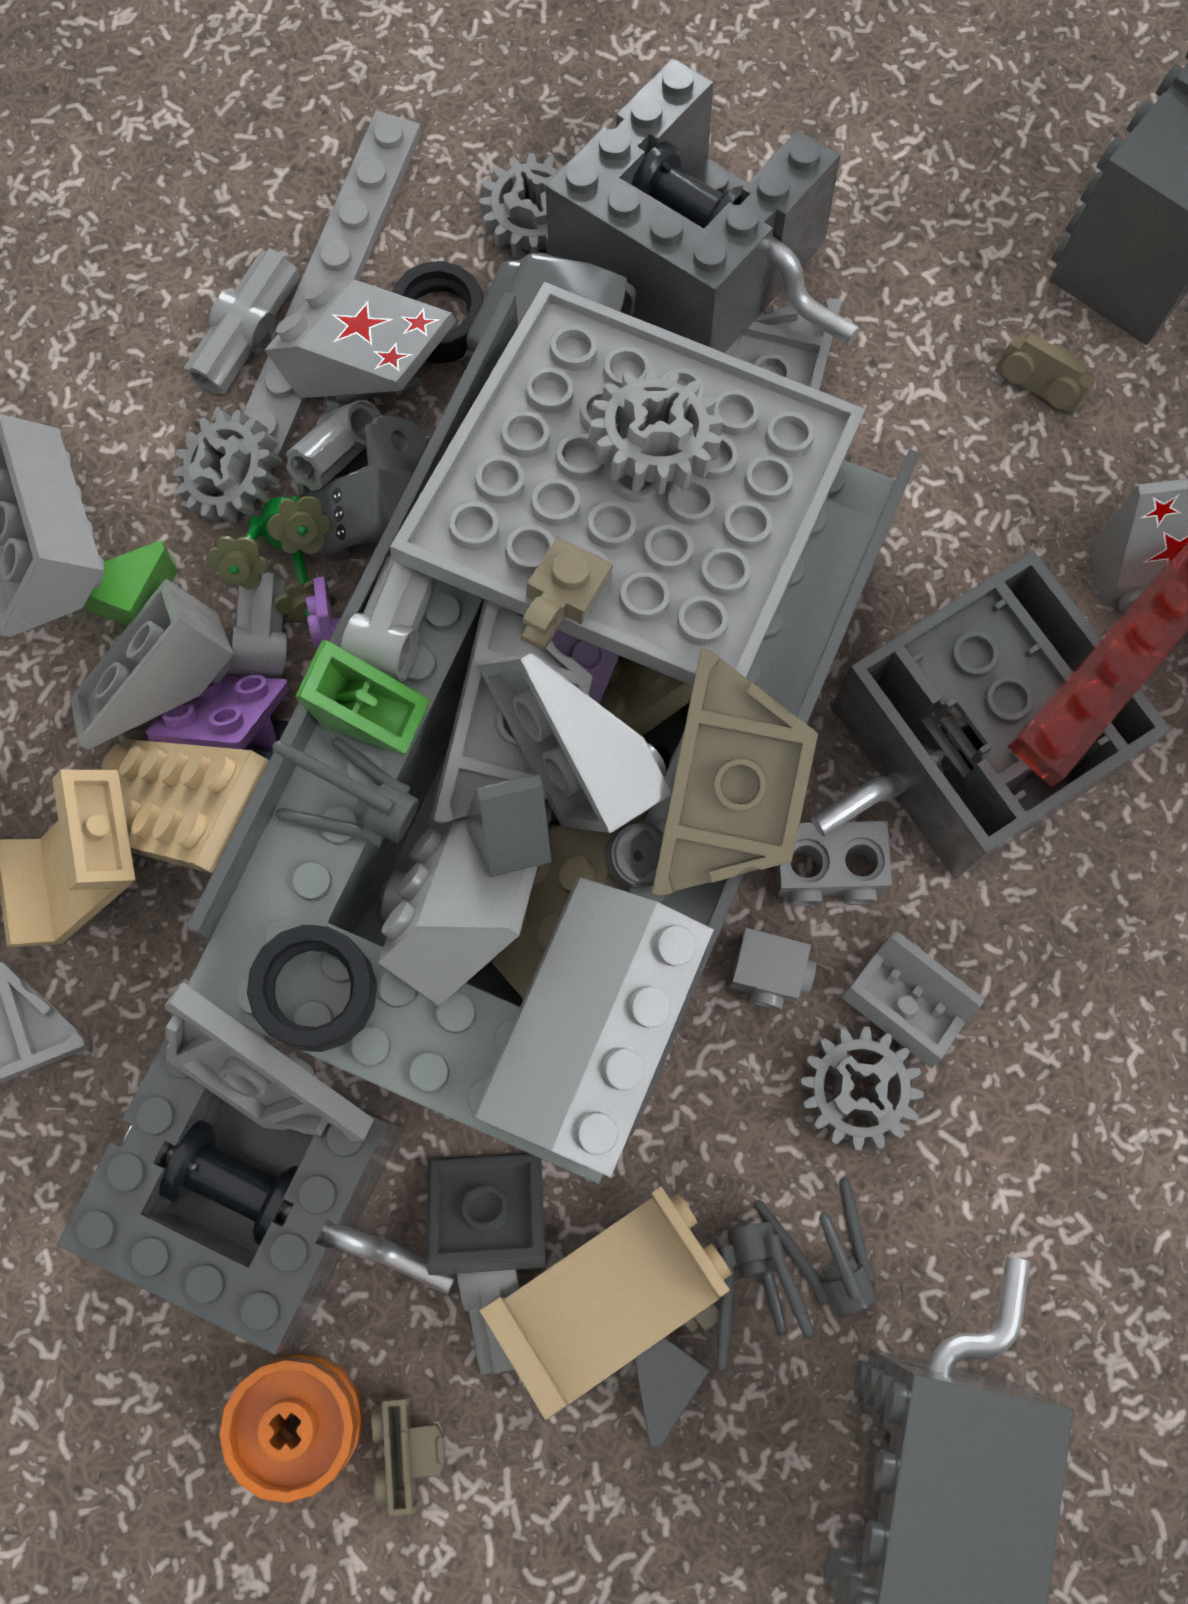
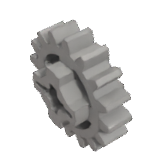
(524, 196)
(655, 430)
(227, 467)
(879, 1108)

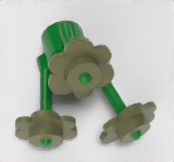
(286, 525)

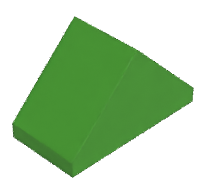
(130, 582)
(360, 700)

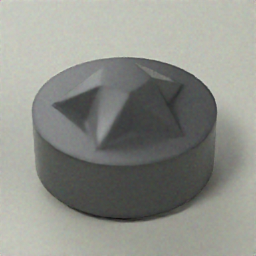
(634, 855)

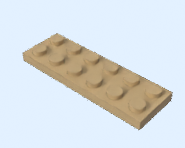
(183, 797)

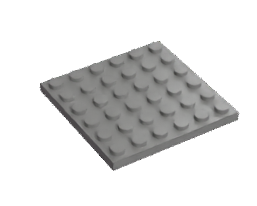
(687, 562)

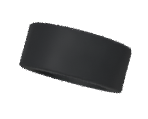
(450, 278)
(269, 965)

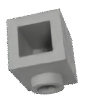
(772, 969)

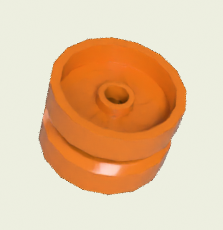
(263, 1448)

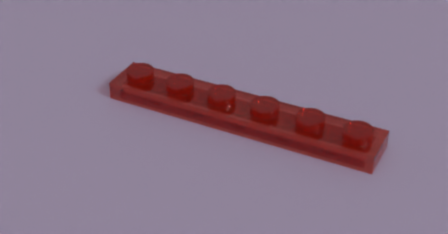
(1107, 675)

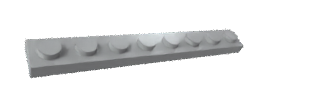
(341, 252)

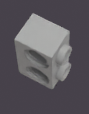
(833, 876)

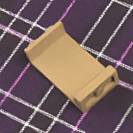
(74, 868)
(607, 1302)

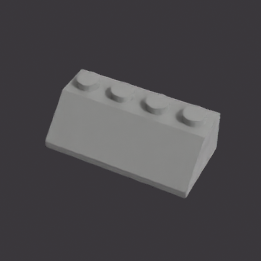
(44, 531)
(452, 912)
(594, 1024)

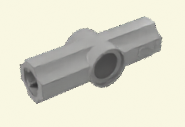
(241, 321)

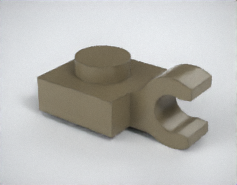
(561, 587)

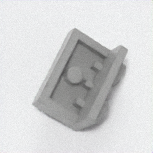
(913, 998)

